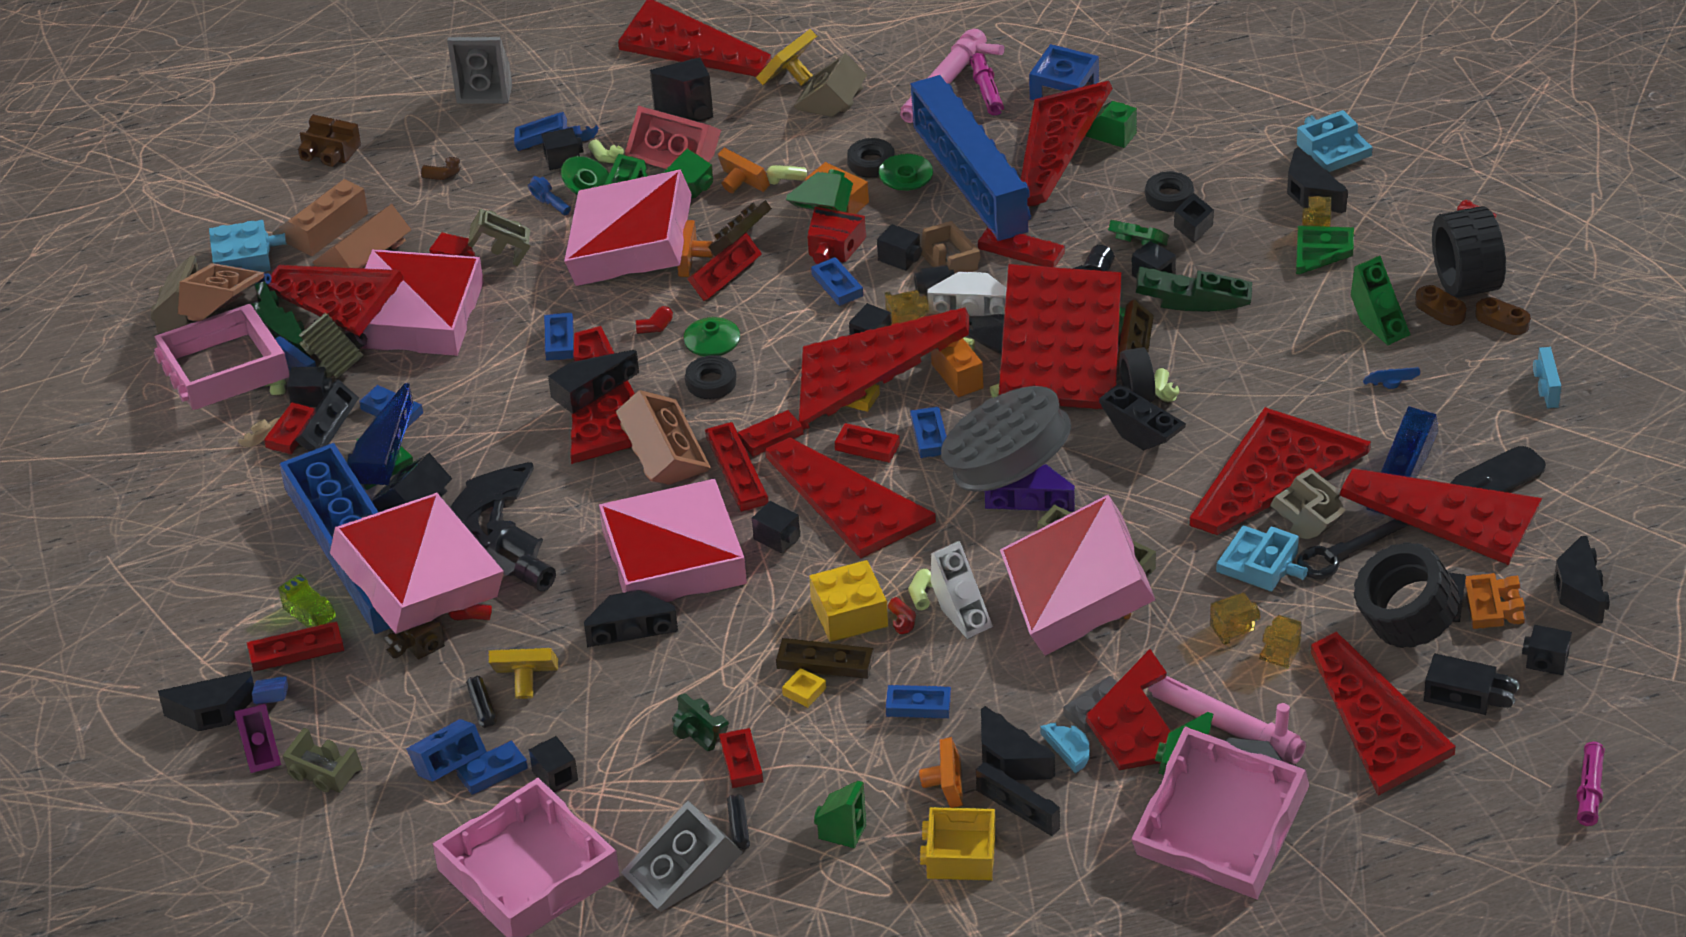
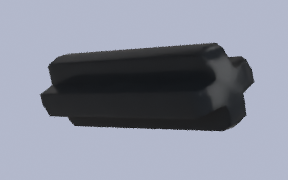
(481, 701)
(738, 821)

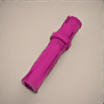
(984, 76)
(1590, 792)

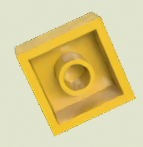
(848, 600)

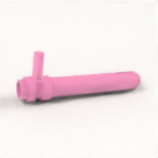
(970, 42)
(1232, 720)

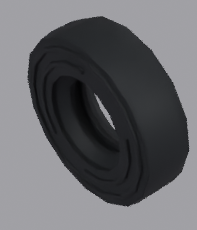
(865, 147)
(1165, 180)
(710, 389)

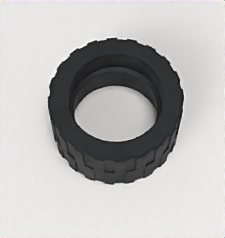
(1468, 251)
(1422, 618)

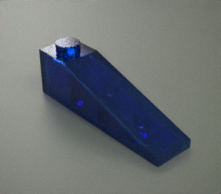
(380, 443)
(1411, 444)

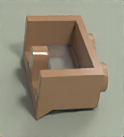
(949, 246)

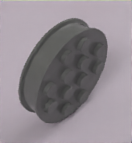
(1006, 438)

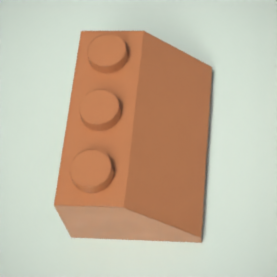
(325, 218)
(377, 233)
(213, 289)
(662, 438)

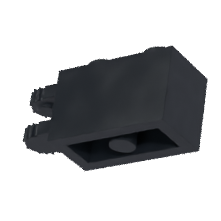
(1468, 685)

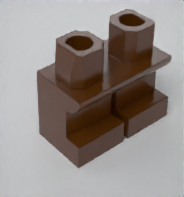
(329, 140)

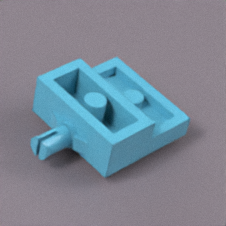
(1333, 141)
(243, 245)
(1261, 557)

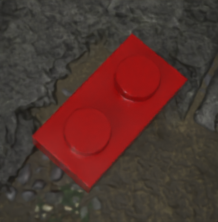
(287, 428)
(769, 432)
(867, 442)
(741, 758)

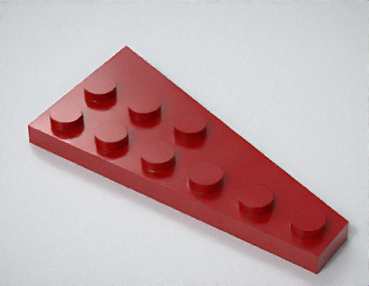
(677, 37)

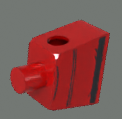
(834, 234)

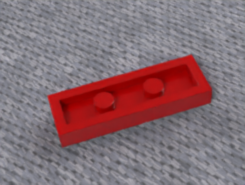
(1023, 248)
(724, 266)
(295, 646)

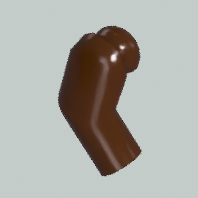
(441, 173)

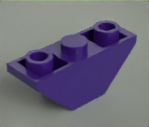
(1034, 492)

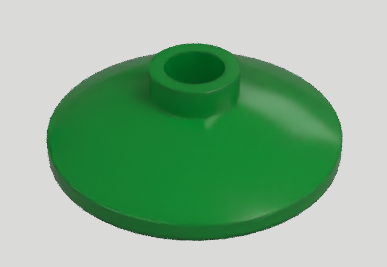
(906, 172)
(583, 173)
(711, 336)

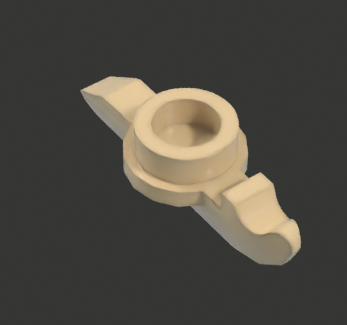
(260, 431)

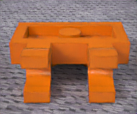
(1484, 600)

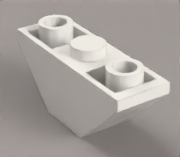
(974, 290)
(958, 590)

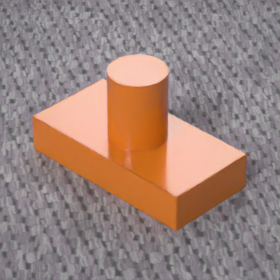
(740, 171)
(691, 249)
(946, 774)

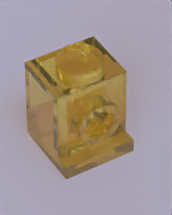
(1318, 212)
(906, 306)
(1233, 617)
(1281, 641)

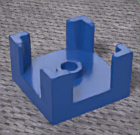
(1063, 70)

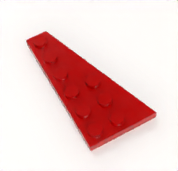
(1055, 134)
(345, 294)
(597, 426)
(852, 504)
(1465, 515)
(1383, 725)

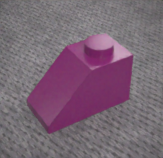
(257, 738)

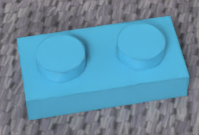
(1549, 382)

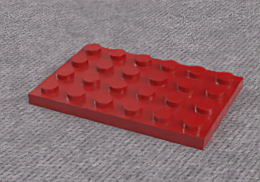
(1061, 332)

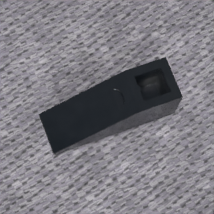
(591, 378)

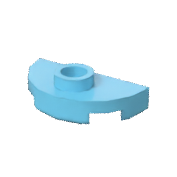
(1069, 743)

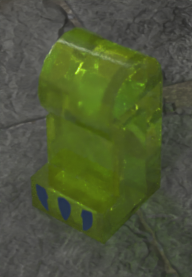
(305, 603)

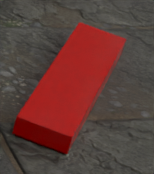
(736, 466)

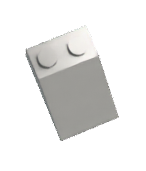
(480, 70)
(681, 858)

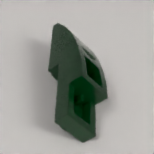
(1203, 293)
(275, 318)

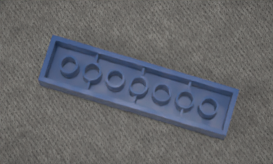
(970, 157)
(328, 497)

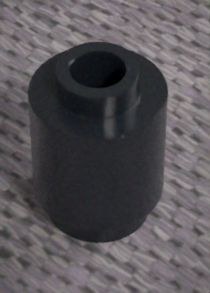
(930, 276)

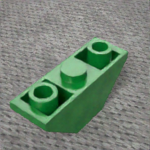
(1377, 301)

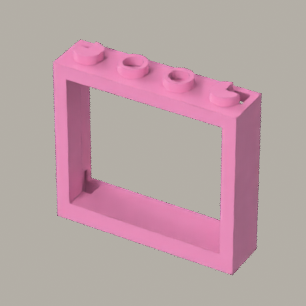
(212, 332)

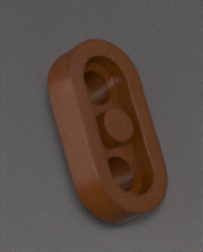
(1440, 305)
(1502, 316)

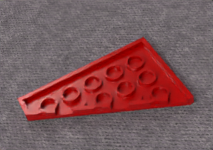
(844, 367)
(1268, 462)

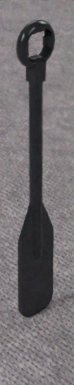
(1496, 474)

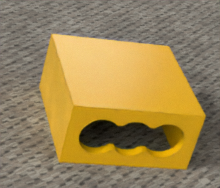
(959, 843)

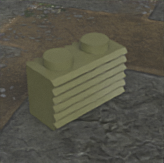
(330, 345)

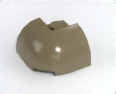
(1309, 504)

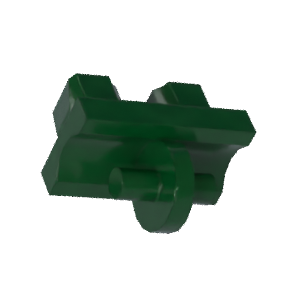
(695, 721)

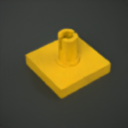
(789, 60)
(523, 664)

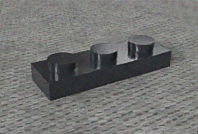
(327, 417)
(1018, 798)

